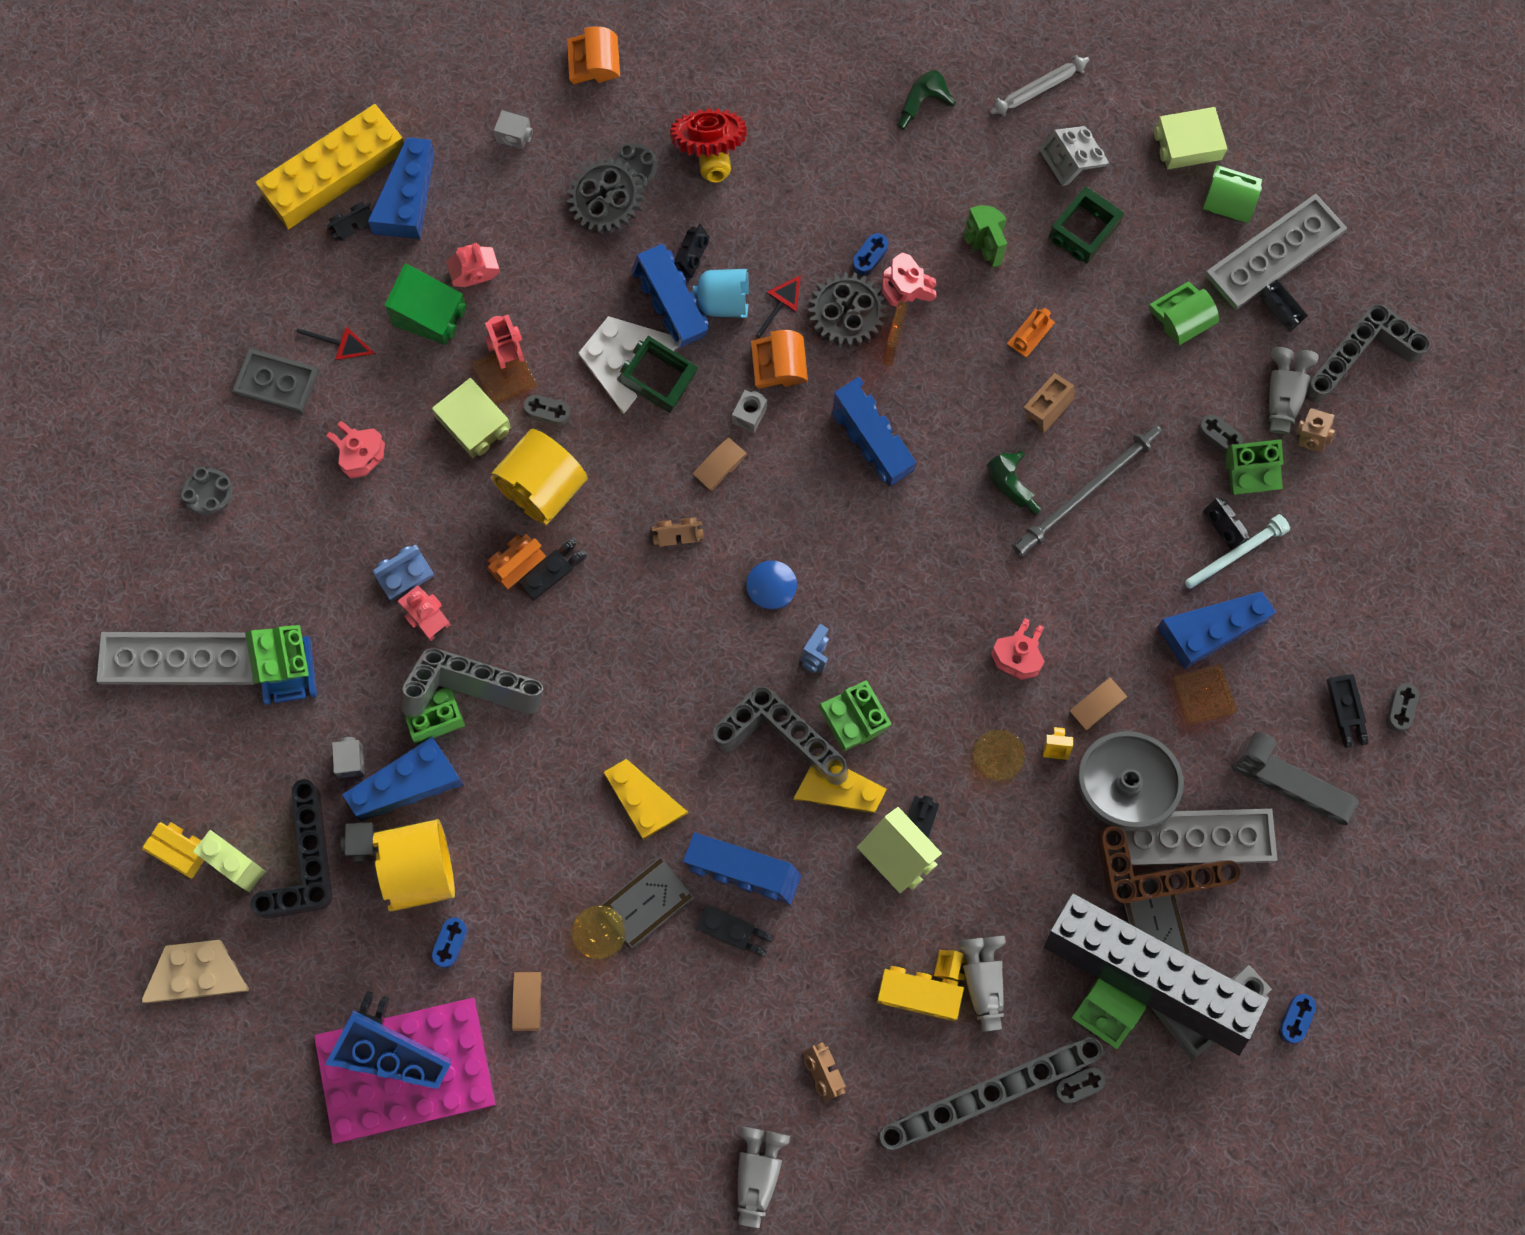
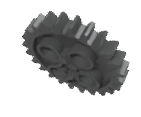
(598, 177)
(867, 319)

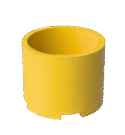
(539, 476)
(414, 865)

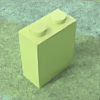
(1190, 138)
(472, 418)
(900, 851)
(229, 861)

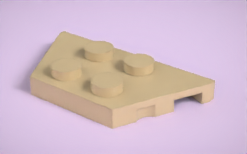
(194, 972)

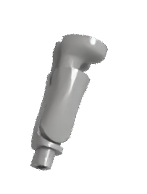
(1288, 387)
(985, 979)
(758, 1174)

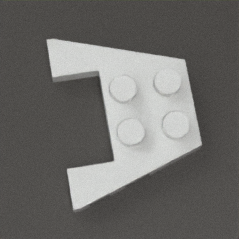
(611, 348)

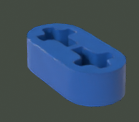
(874, 257)
(455, 945)
(1303, 1021)

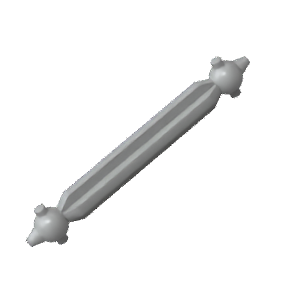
(1039, 85)

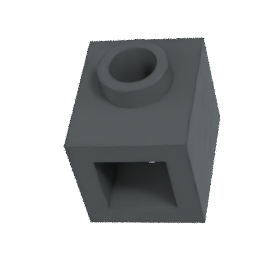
(359, 842)

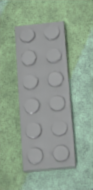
(1275, 251)
(174, 658)
(1205, 838)

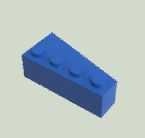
(405, 194)
(670, 295)
(872, 433)
(1210, 628)
(403, 782)
(742, 867)
(386, 1053)

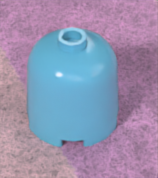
(723, 293)

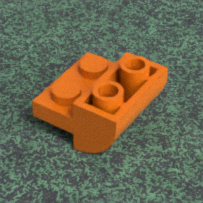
(593, 55)
(779, 359)
(516, 561)

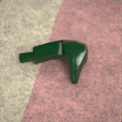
(927, 85)
(1002, 472)

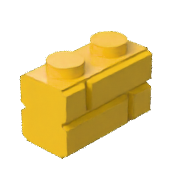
(174, 849)

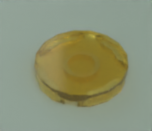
(991, 755)
(599, 932)

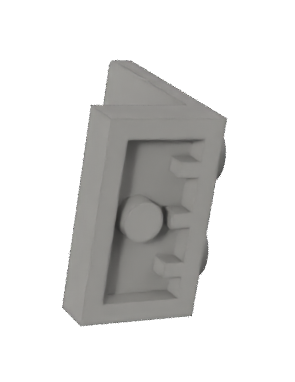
(1070, 152)

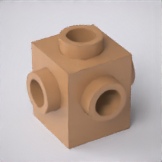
(1316, 430)

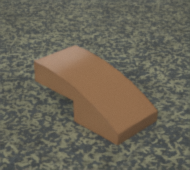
(720, 463)
(1098, 703)
(526, 1001)

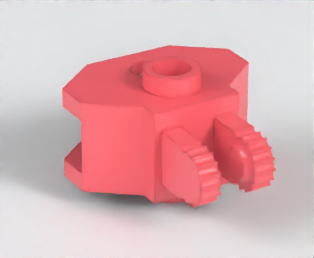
(472, 265)
(908, 281)
(503, 339)
(358, 449)
(423, 612)
(1020, 650)

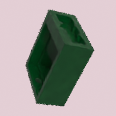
(1098, 207)
(666, 355)

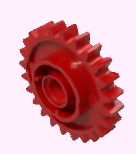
(708, 132)

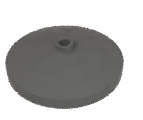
(1130, 781)

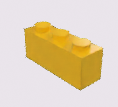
(920, 993)

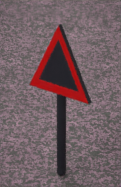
(785, 294)
(349, 346)

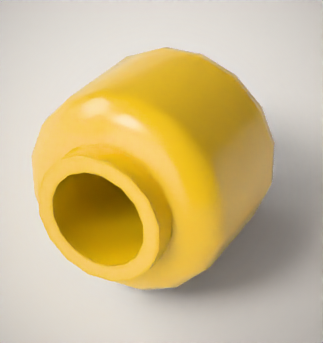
(715, 167)

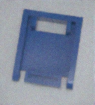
(296, 688)

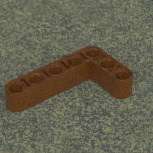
(1160, 879)

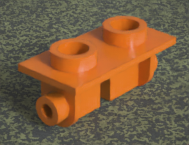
(1031, 332)

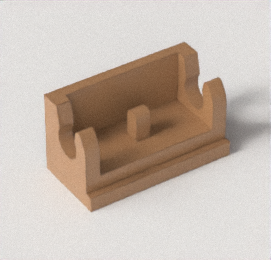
(1049, 402)

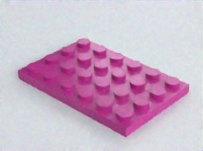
(370, 1104)

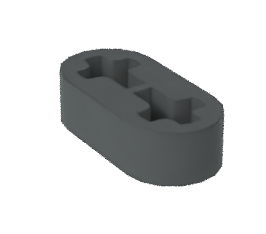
(549, 405)
(1220, 434)
(1397, 706)
(1083, 1091)

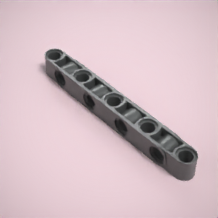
(1008, 1087)

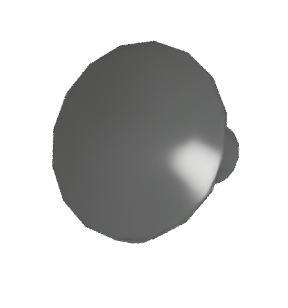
(639, 158)
(207, 491)

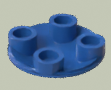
(771, 585)

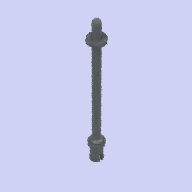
(1035, 534)

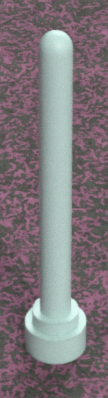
(1277, 527)

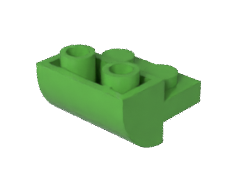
(1232, 194)
(985, 231)
(1185, 312)
(1255, 466)
(276, 654)
(855, 716)
(437, 719)
(1109, 1012)

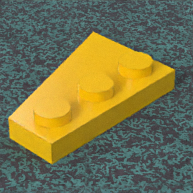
(854, 794)
(642, 799)

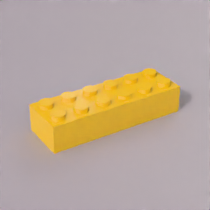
(331, 166)

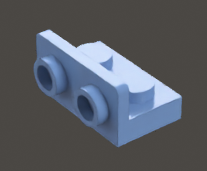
(403, 572)
(812, 652)

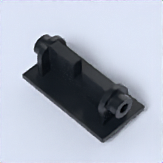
(343, 224)
(695, 242)
(1283, 305)
(1222, 517)
(923, 813)

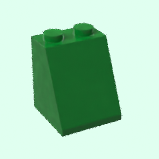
(424, 305)

